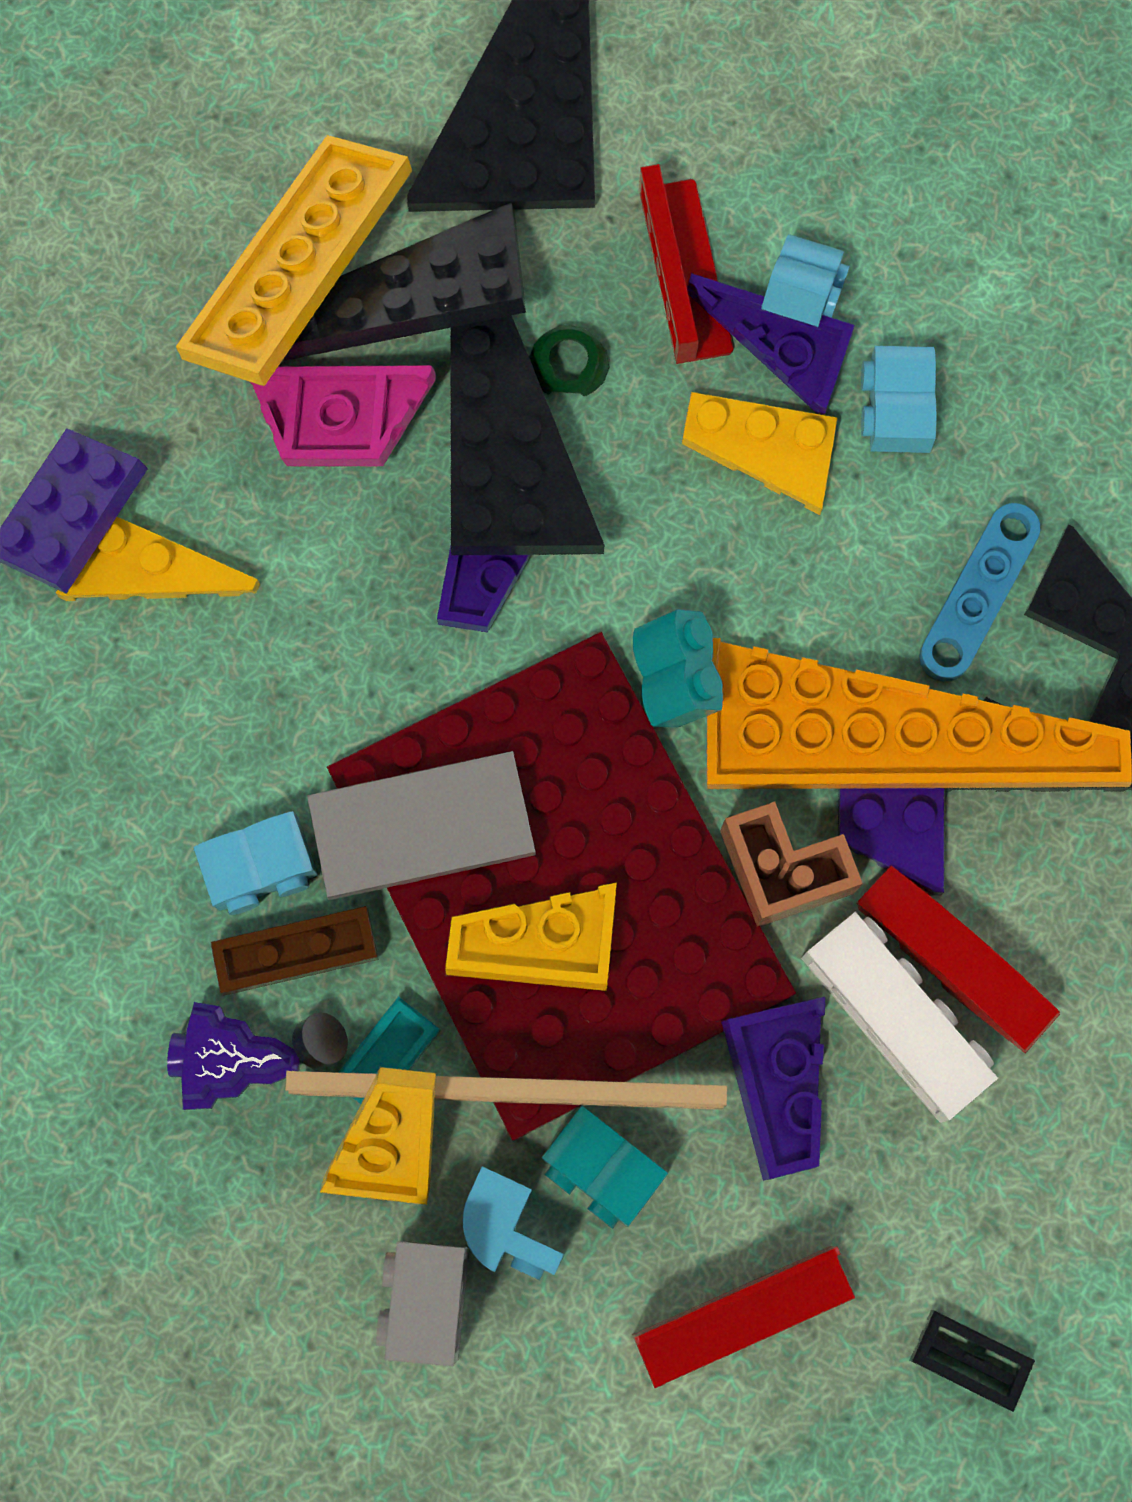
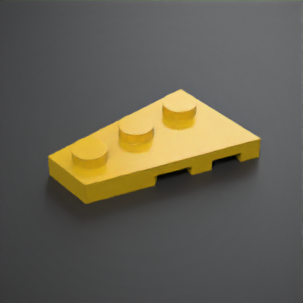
(769, 443)
(538, 943)

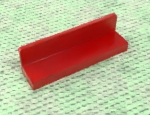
(678, 249)
(743, 1316)

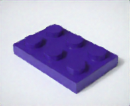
(68, 509)

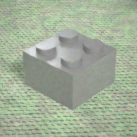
(424, 1303)

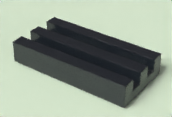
(928, 1339)

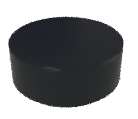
(320, 1041)

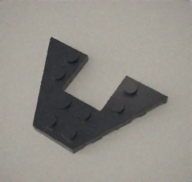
(1092, 607)

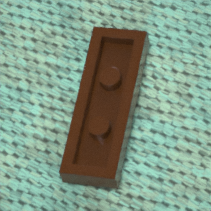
(294, 951)

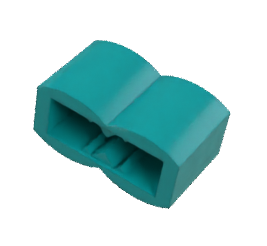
(677, 668)
(603, 1167)

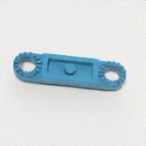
(980, 592)

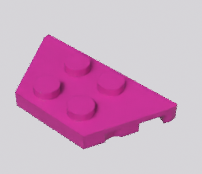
(341, 411)

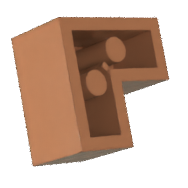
(775, 876)

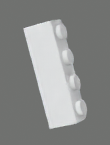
(900, 1017)

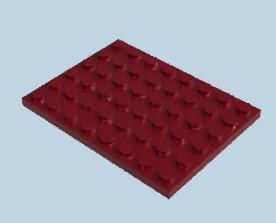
(599, 814)

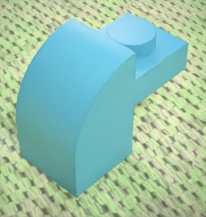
(490, 1226)

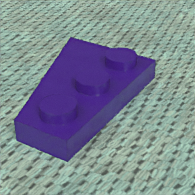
(477, 589)
(778, 1080)

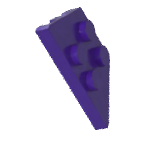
(897, 830)

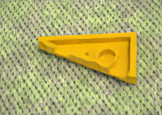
(150, 566)

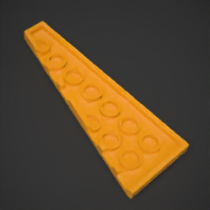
(845, 729)

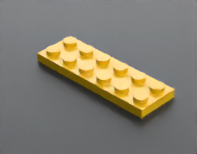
(294, 260)

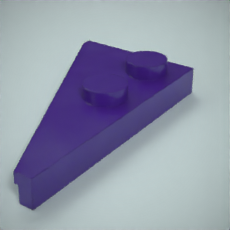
(796, 352)

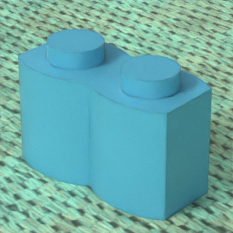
(805, 281)
(900, 399)
(255, 863)

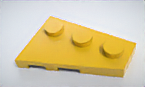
(388, 1141)

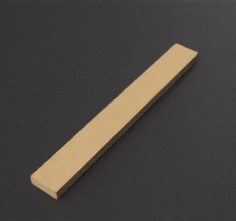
(525, 1090)

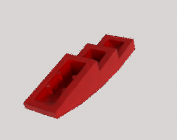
(958, 959)

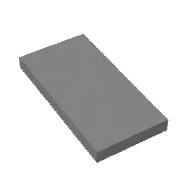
(420, 825)

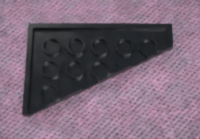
(521, 119)

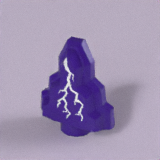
(223, 1057)

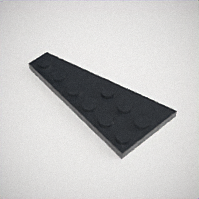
(427, 287)
(507, 457)

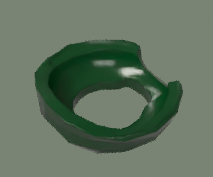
(590, 377)

